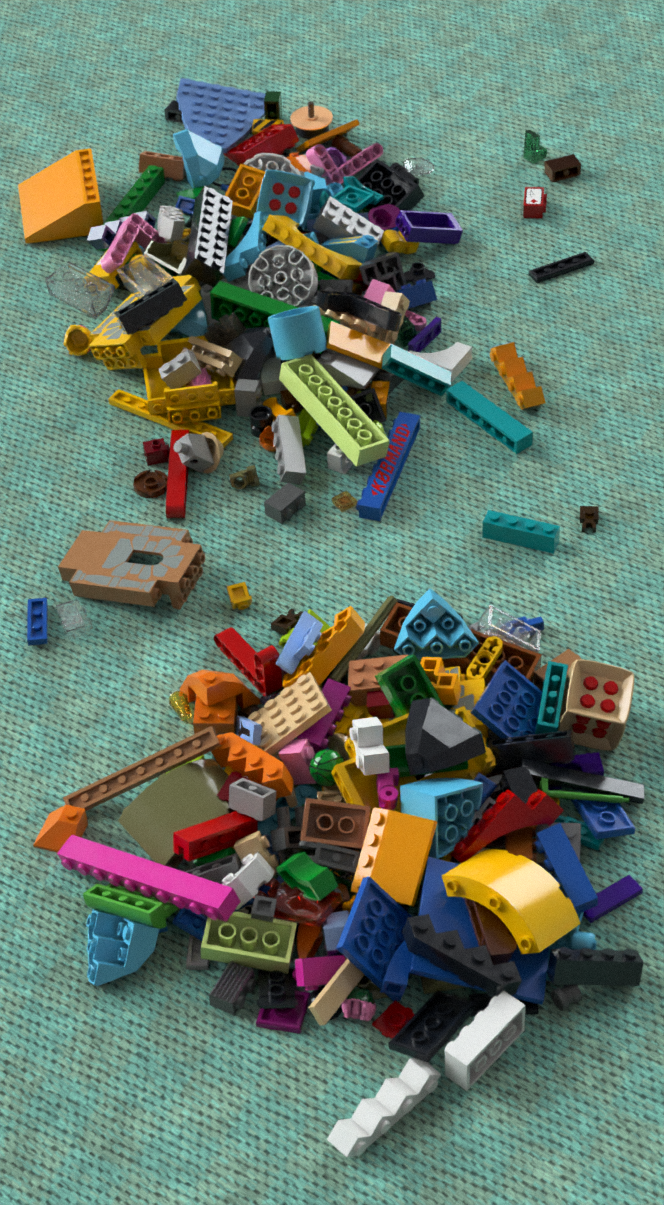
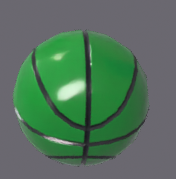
(322, 766)

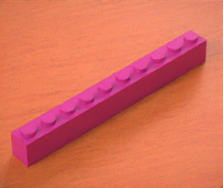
(149, 878)

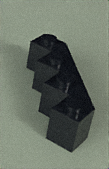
(448, 953)

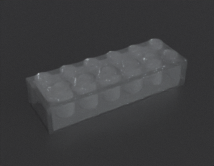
(143, 276)

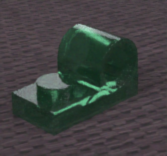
(532, 149)

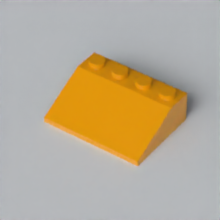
(395, 853)

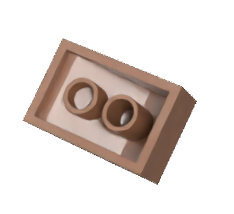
(335, 823)

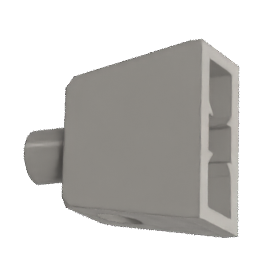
(194, 452)

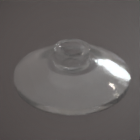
(418, 166)

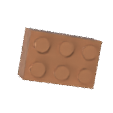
(362, 676)

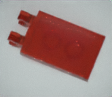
(295, 907)

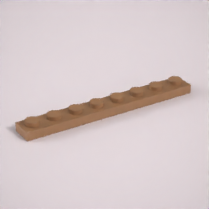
(144, 770)

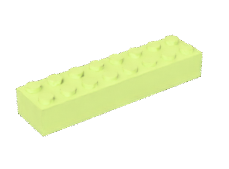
(334, 410)

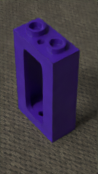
(429, 227)

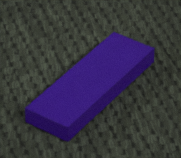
(426, 336)
(614, 897)

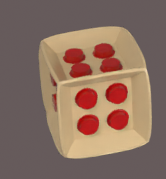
(596, 704)

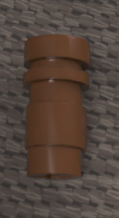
(343, 145)

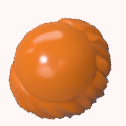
(266, 439)

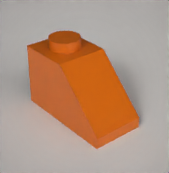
(300, 162)

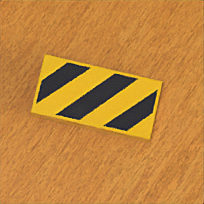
(261, 124)

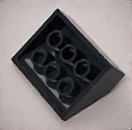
(394, 186)

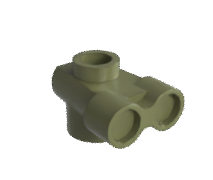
(249, 477)

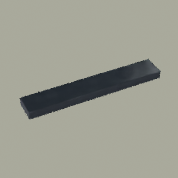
(585, 781)

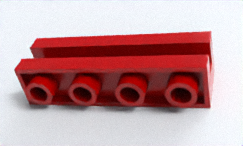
(213, 835)

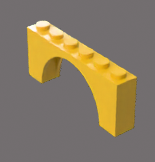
(286, 231)

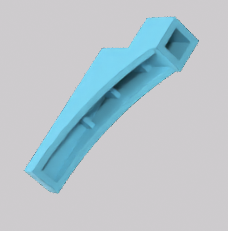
(247, 250)

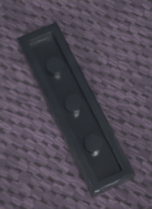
(561, 267)

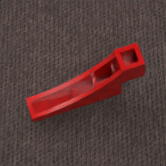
(504, 817)

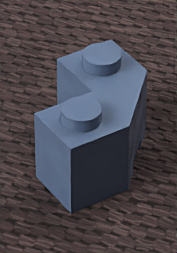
(333, 928)

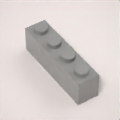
(289, 449)

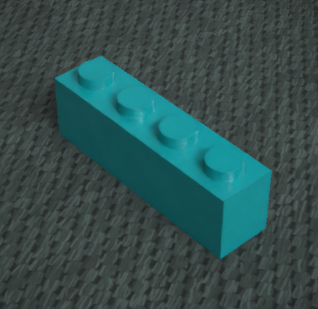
(416, 370)
(520, 531)
(551, 697)

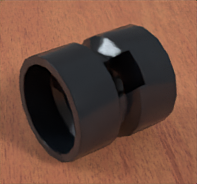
(259, 419)

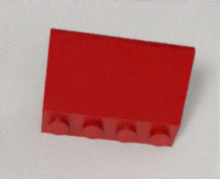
(270, 140)

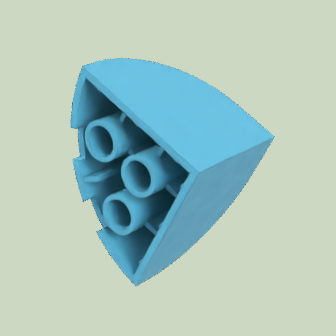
(448, 802)

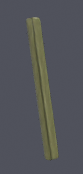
(369, 632)

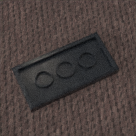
(432, 1026)

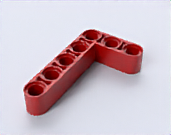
(256, 666)

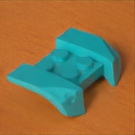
(353, 195)

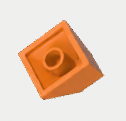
(60, 826)

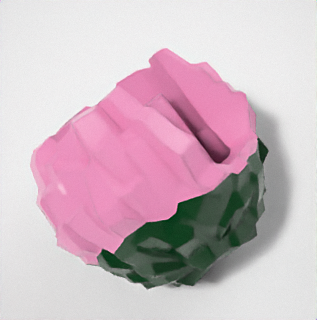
(359, 1004)

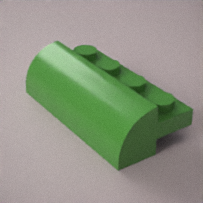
(129, 905)

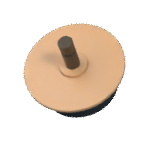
(311, 120)

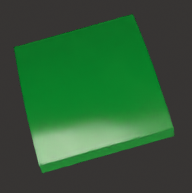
(236, 228)

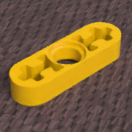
(484, 652)

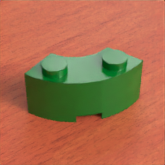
(307, 876)

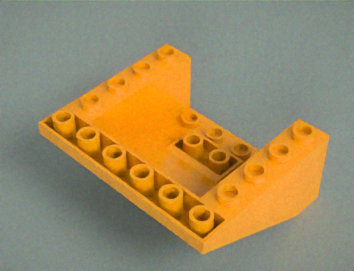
(61, 199)

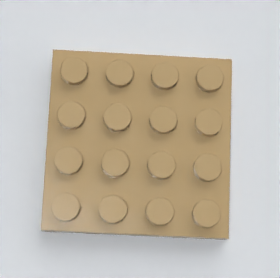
(290, 713)

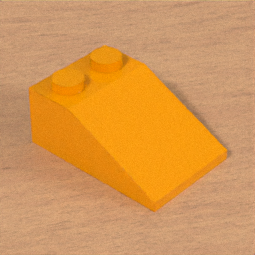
(245, 191)

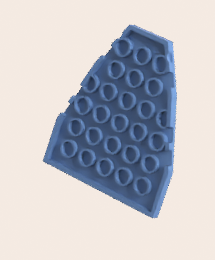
(218, 111)

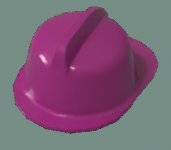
(384, 216)

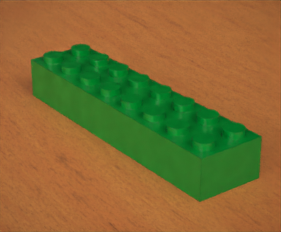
(249, 306)

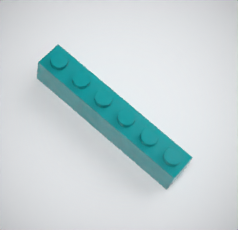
(489, 417)

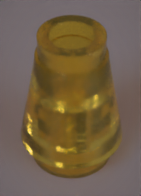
(180, 705)

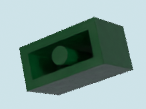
(273, 105)

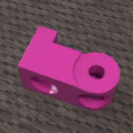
(385, 788)

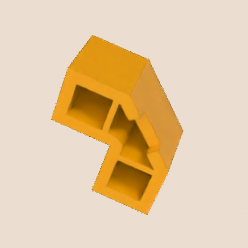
(445, 684)

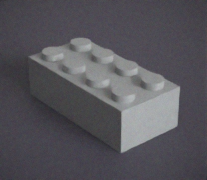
(340, 221)

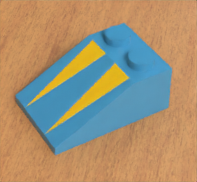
(359, 247)

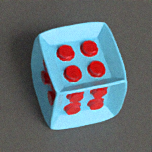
(286, 196)

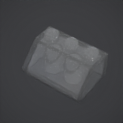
(509, 629)

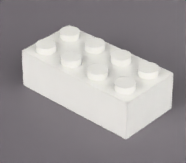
(484, 1040)

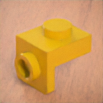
(239, 596)

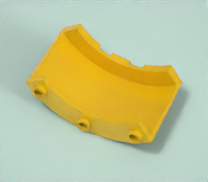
(518, 894)

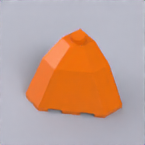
(216, 687)

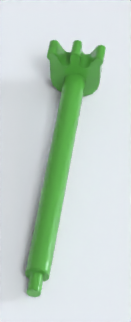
(578, 795)

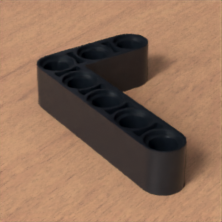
(360, 307)

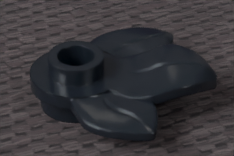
(418, 272)

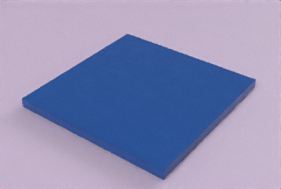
(452, 914)

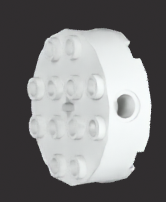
(279, 263)

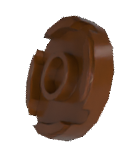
(150, 484)

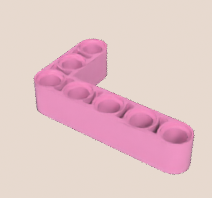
(319, 157)
(131, 229)

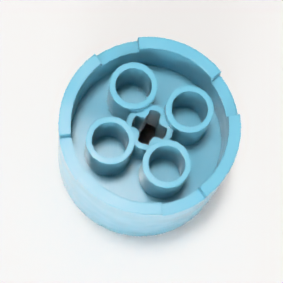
(297, 332)

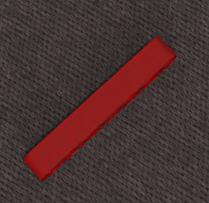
(177, 480)

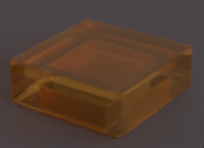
(344, 501)

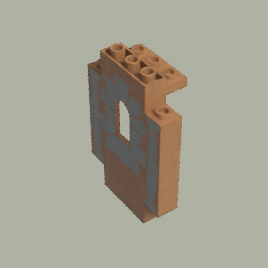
(100, 565)

